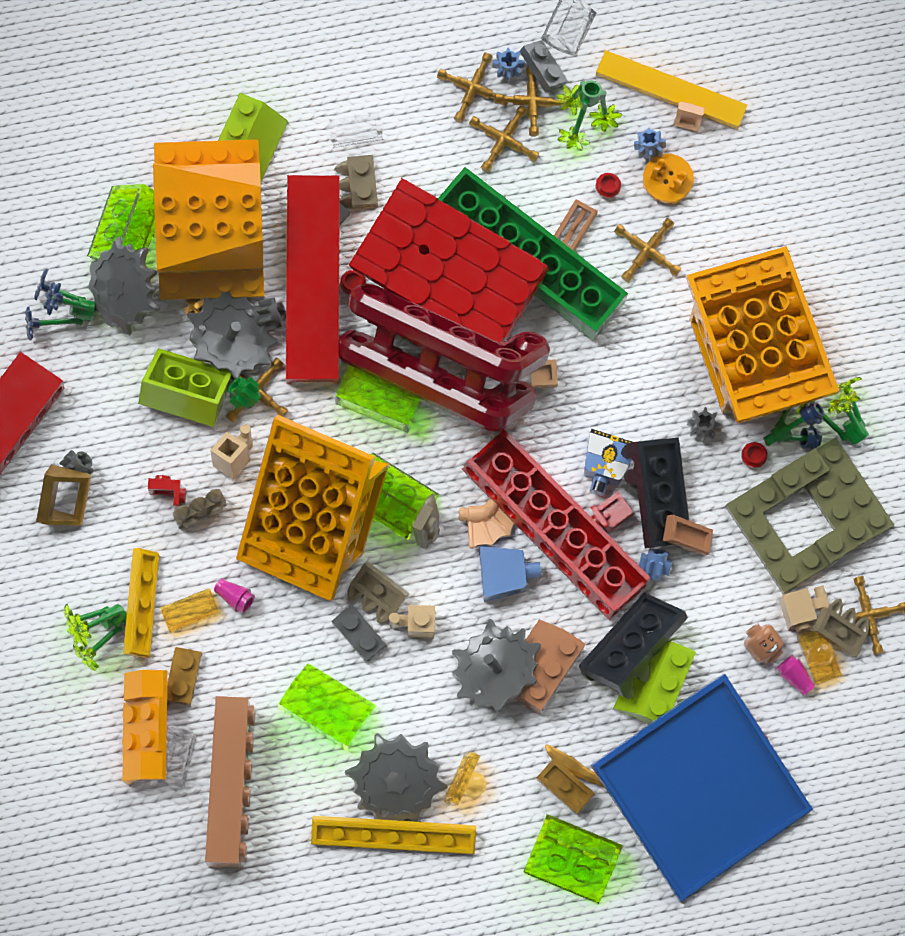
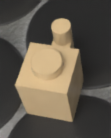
(232, 453)
(800, 608)
(419, 621)

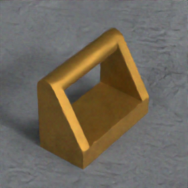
(52, 477)

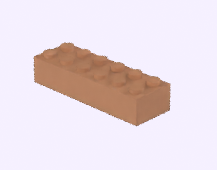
(228, 782)

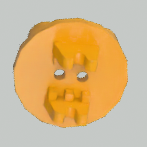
(678, 184)

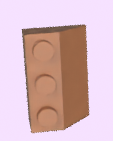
(554, 660)

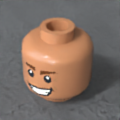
(763, 643)

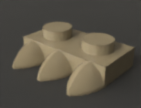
(360, 182)
(198, 508)
(426, 523)
(377, 590)
(841, 628)

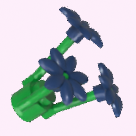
(79, 306)

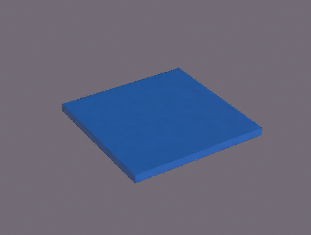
(701, 787)

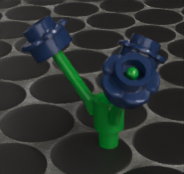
(809, 437)

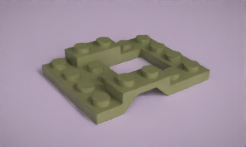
(839, 495)

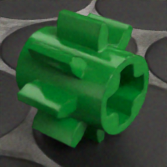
(244, 392)

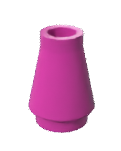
(236, 596)
(796, 674)

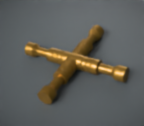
(472, 87)
(530, 100)
(504, 138)
(647, 250)
(265, 397)
(873, 614)

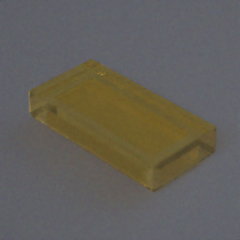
(189, 610)

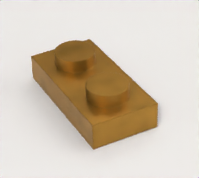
(183, 675)
(565, 786)

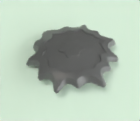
(122, 286)
(229, 336)
(496, 666)
(396, 779)

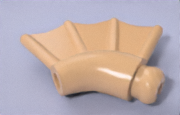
(485, 523)

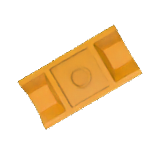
(144, 726)

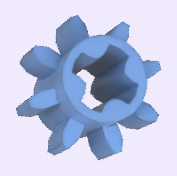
(503, 69)
(649, 144)
(655, 563)

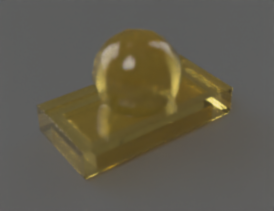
(819, 657)
(466, 780)

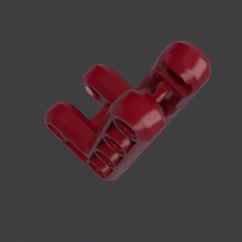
(438, 336)

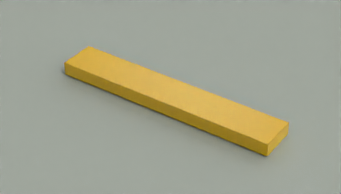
(670, 88)
(393, 834)

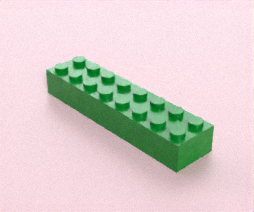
(571, 284)

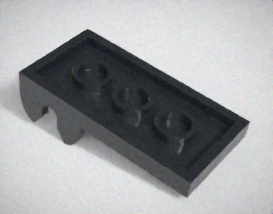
(659, 485)
(632, 644)

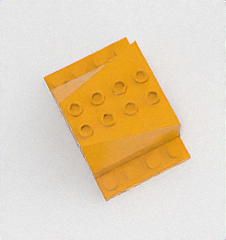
(208, 219)
(758, 336)
(310, 508)

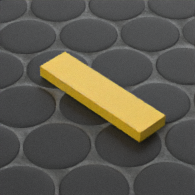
(141, 603)

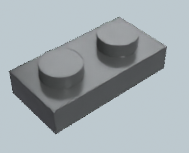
(543, 66)
(358, 633)

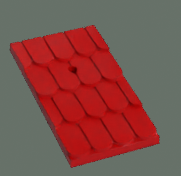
(448, 263)

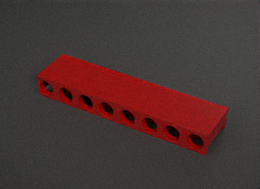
(312, 278)
(25, 398)
(556, 524)

